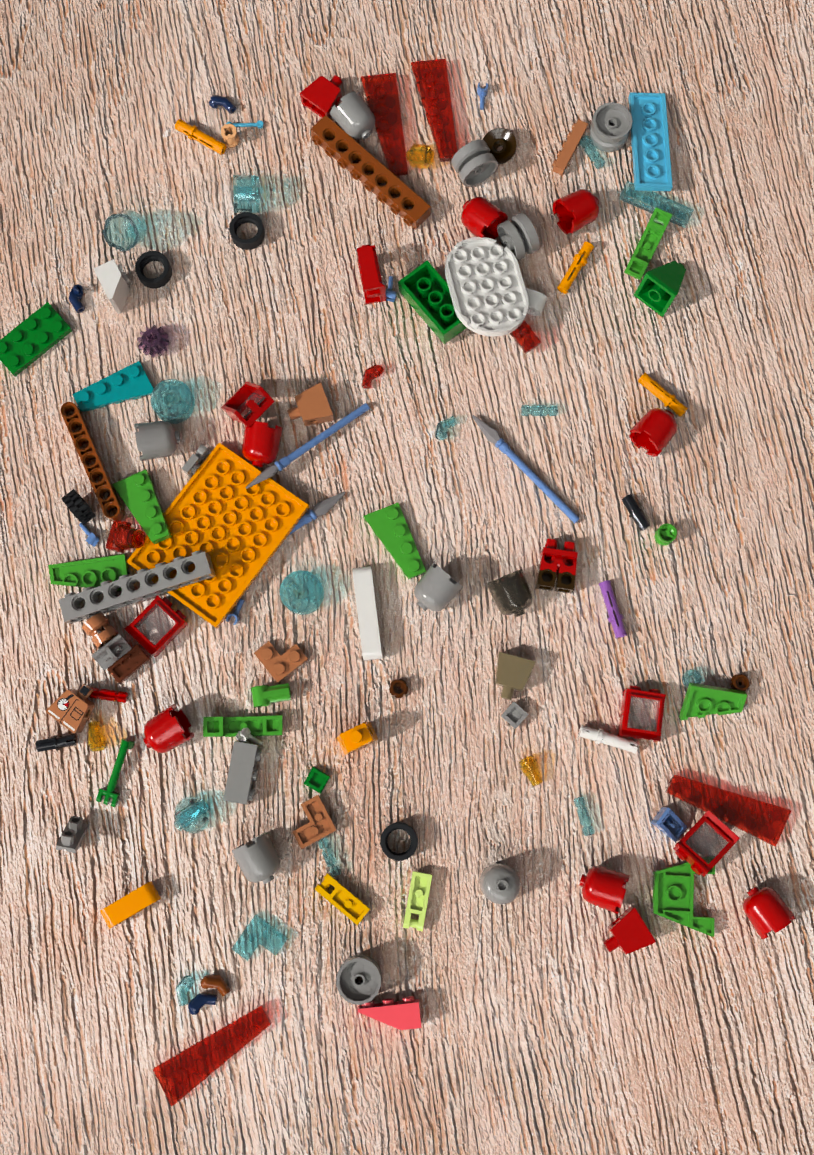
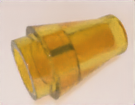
(96, 737)
(530, 768)

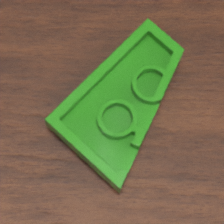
(708, 700)

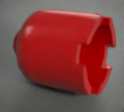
(576, 210)
(482, 217)
(654, 431)
(261, 443)
(167, 730)
(604, 888)
(766, 911)

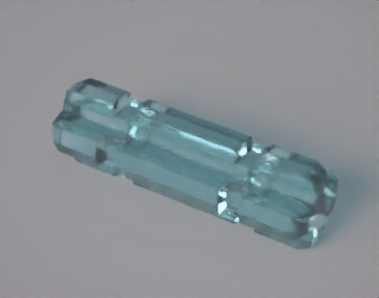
(592, 152)
(539, 410)
(584, 816)
(329, 857)

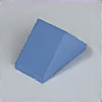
(669, 823)

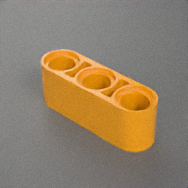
(130, 904)

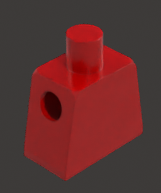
(322, 95)
(628, 933)

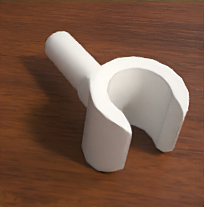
(245, 734)

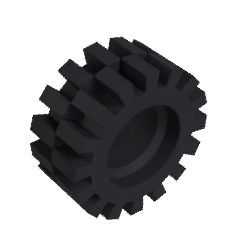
(78, 507)

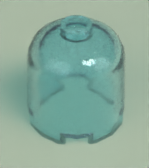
(124, 230)

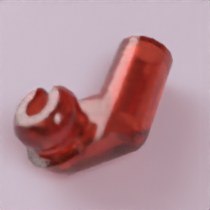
(370, 374)

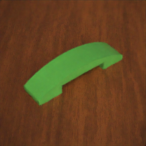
(648, 243)
(231, 725)

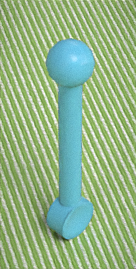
(259, 124)

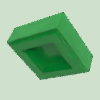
(317, 780)

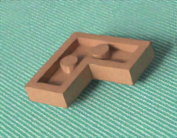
(280, 665)
(319, 823)

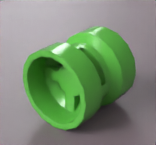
(668, 532)

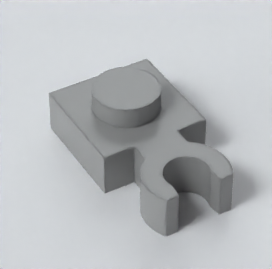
(194, 461)

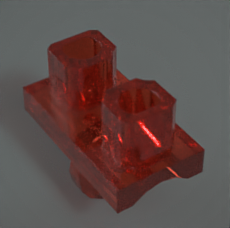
(525, 337)

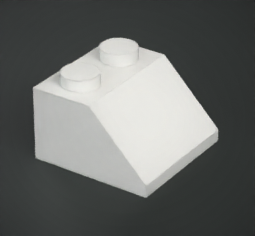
(114, 283)

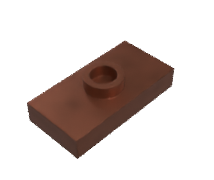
(128, 664)

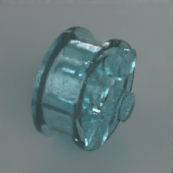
(169, 391)
(294, 584)

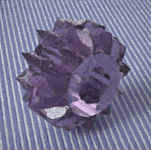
(148, 342)

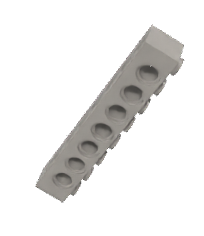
(71, 603)

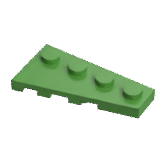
(141, 499)
(396, 537)
(89, 572)

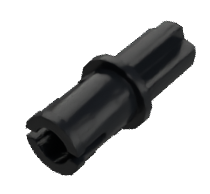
(635, 512)
(55, 742)

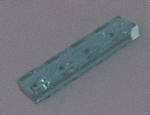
(650, 200)

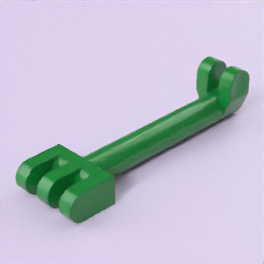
(109, 792)

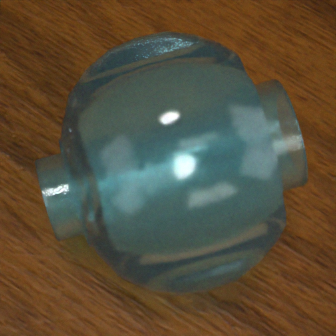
(192, 815)

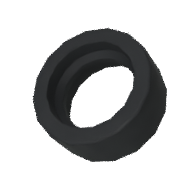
(247, 217)
(148, 257)
(399, 856)

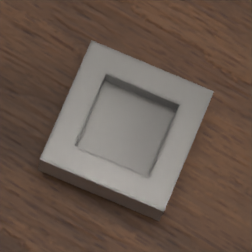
(514, 715)

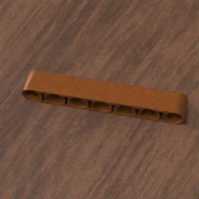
(88, 454)

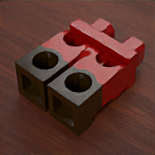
(557, 560)

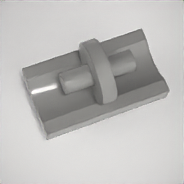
(111, 651)
(72, 835)

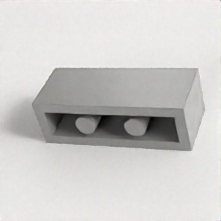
(242, 773)

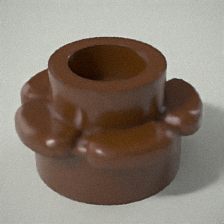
(743, 679)
(398, 683)

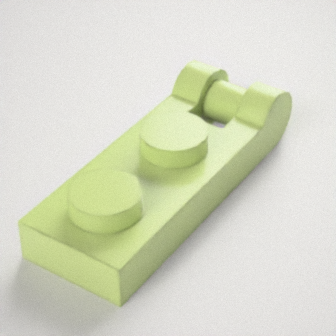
(417, 900)

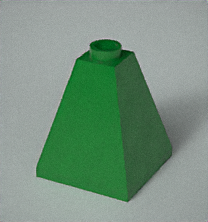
(661, 286)

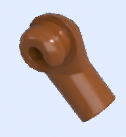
(215, 981)

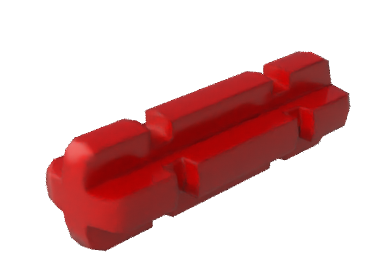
(111, 695)

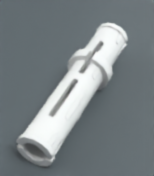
(608, 739)

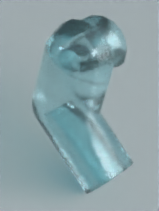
(442, 428)

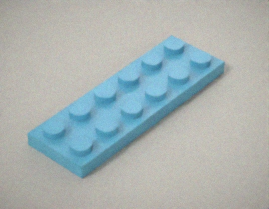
(650, 142)

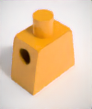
(357, 737)

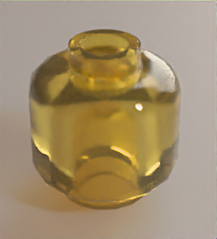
(420, 156)

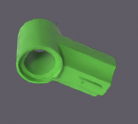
(265, 694)

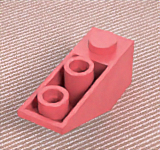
(398, 1014)

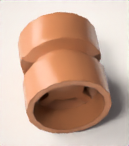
(96, 625)

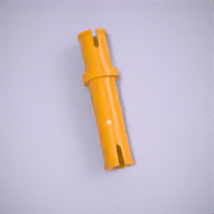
(195, 134)
(585, 250)
(668, 399)

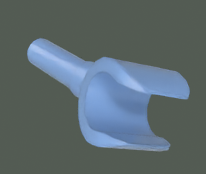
(482, 93)
(390, 295)
(92, 538)
(236, 612)

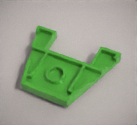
(675, 897)

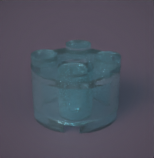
(246, 193)

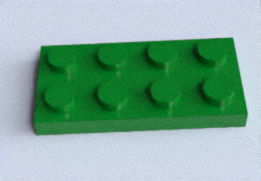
(32, 339)

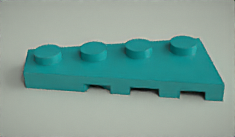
(121, 386)

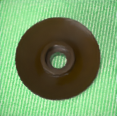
(504, 138)

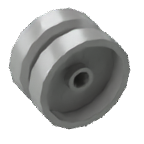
(610, 127)
(474, 163)
(519, 235)
(361, 966)

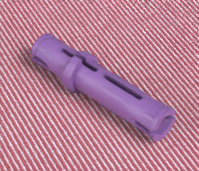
(606, 587)

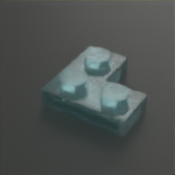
(258, 933)

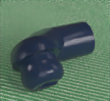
(223, 101)
(75, 298)
(200, 1000)

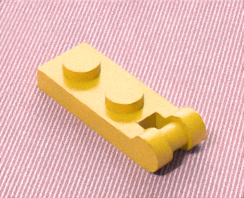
(343, 899)

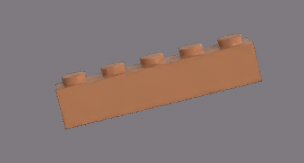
(569, 147)

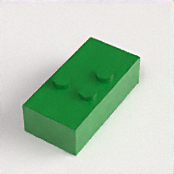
(432, 301)

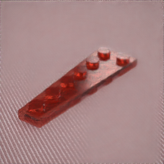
(434, 92)
(383, 101)
(745, 813)
(194, 1064)

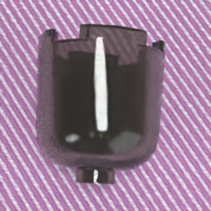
(511, 593)

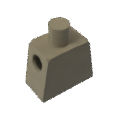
(512, 673)

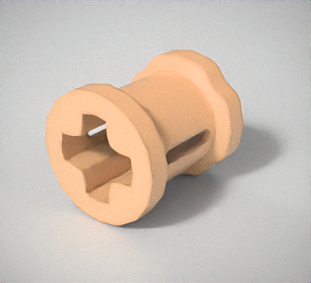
(229, 135)

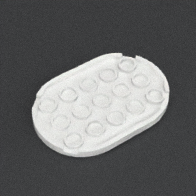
(486, 286)

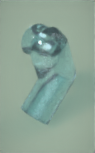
(182, 989)

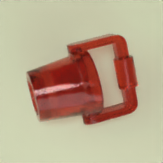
(124, 537)

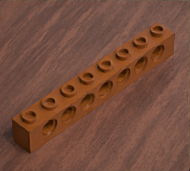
(341, 140)

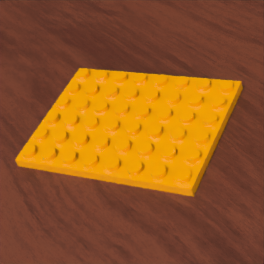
(228, 522)

